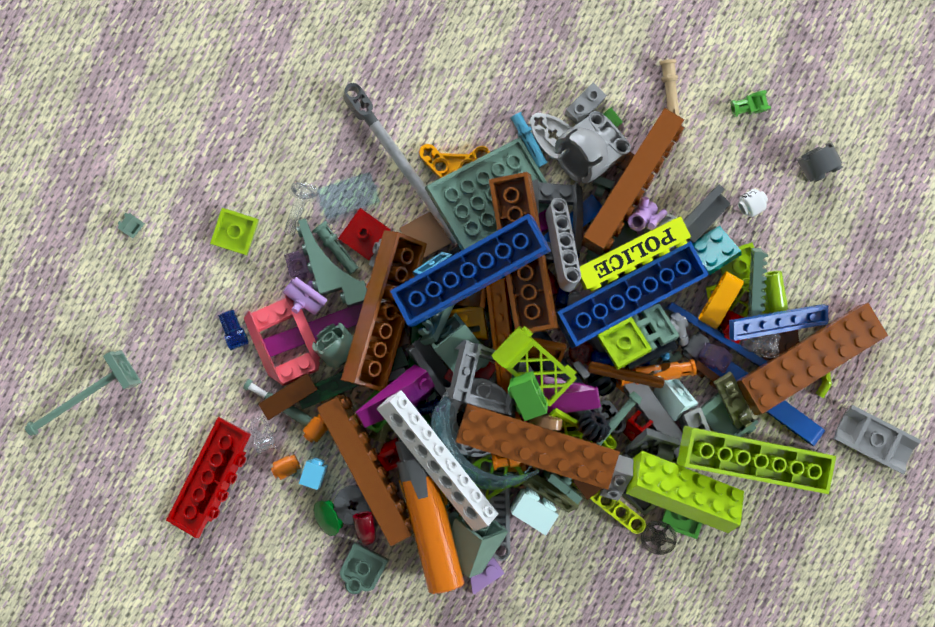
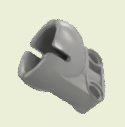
(591, 148)

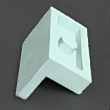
(675, 398)

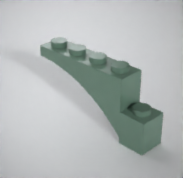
(327, 275)

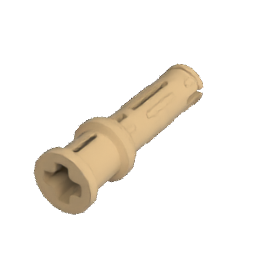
(670, 78)

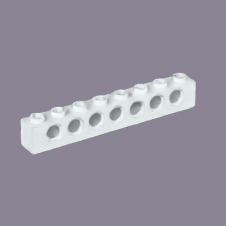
(437, 461)

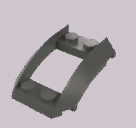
(573, 196)
(464, 376)

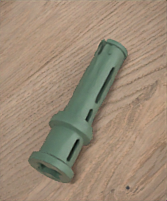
(330, 240)

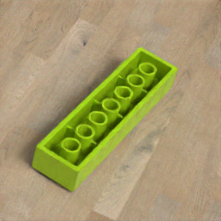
(756, 460)

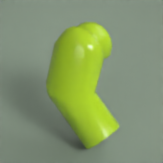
(825, 385)

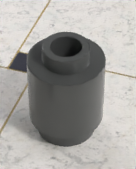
(695, 345)

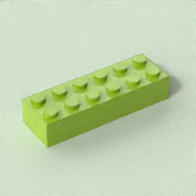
(686, 492)

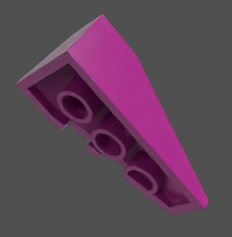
(415, 385)
(575, 397)

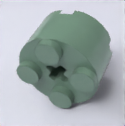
(333, 345)

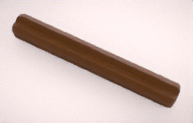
(626, 375)

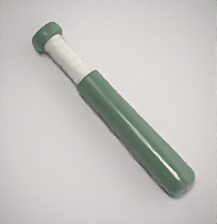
(293, 412)

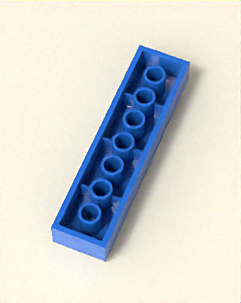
(470, 270)
(630, 294)

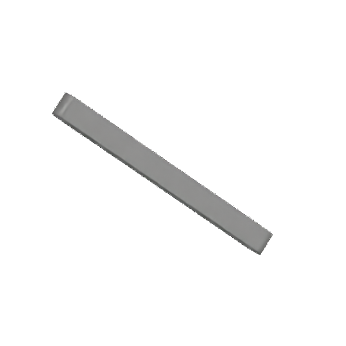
(650, 406)

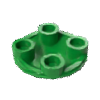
(327, 517)

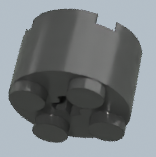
(820, 161)
(342, 503)

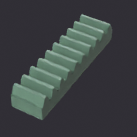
(756, 282)

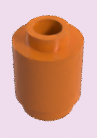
(315, 429)
(285, 466)

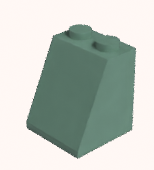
(451, 336)
(476, 547)

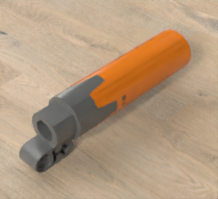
(429, 524)

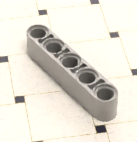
(560, 252)

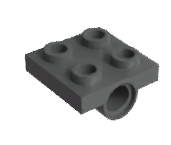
(653, 443)

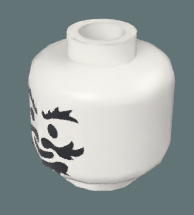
(752, 202)

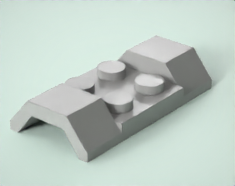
(876, 438)

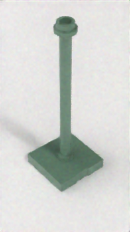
(120, 369)
(564, 483)

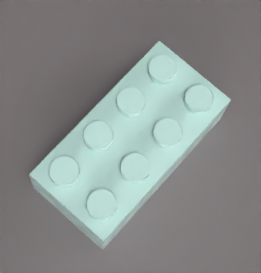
(534, 511)

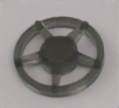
(659, 537)

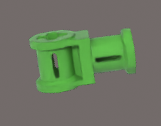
(751, 103)

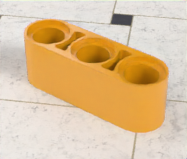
(721, 300)

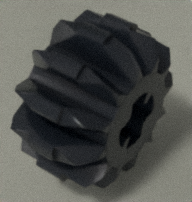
(593, 426)

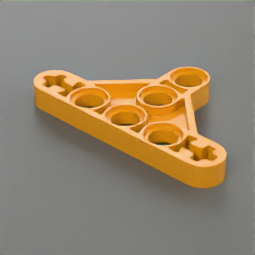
(452, 161)

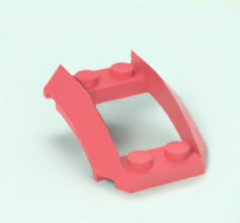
(271, 316)

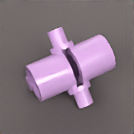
(646, 214)
(304, 296)

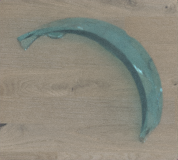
(483, 480)

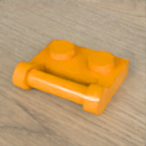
(473, 317)

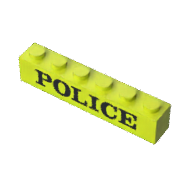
(634, 252)

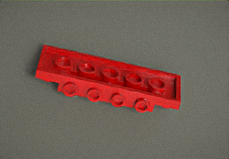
(210, 478)

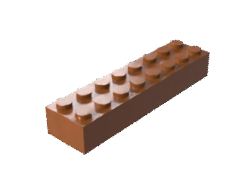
(633, 181)
(529, 285)
(380, 317)
(811, 358)
(537, 446)
(367, 469)

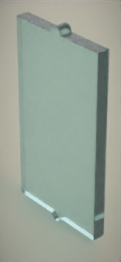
(348, 195)

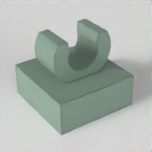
(602, 185)
(130, 225)

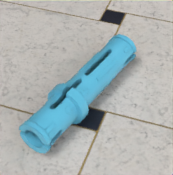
(528, 139)

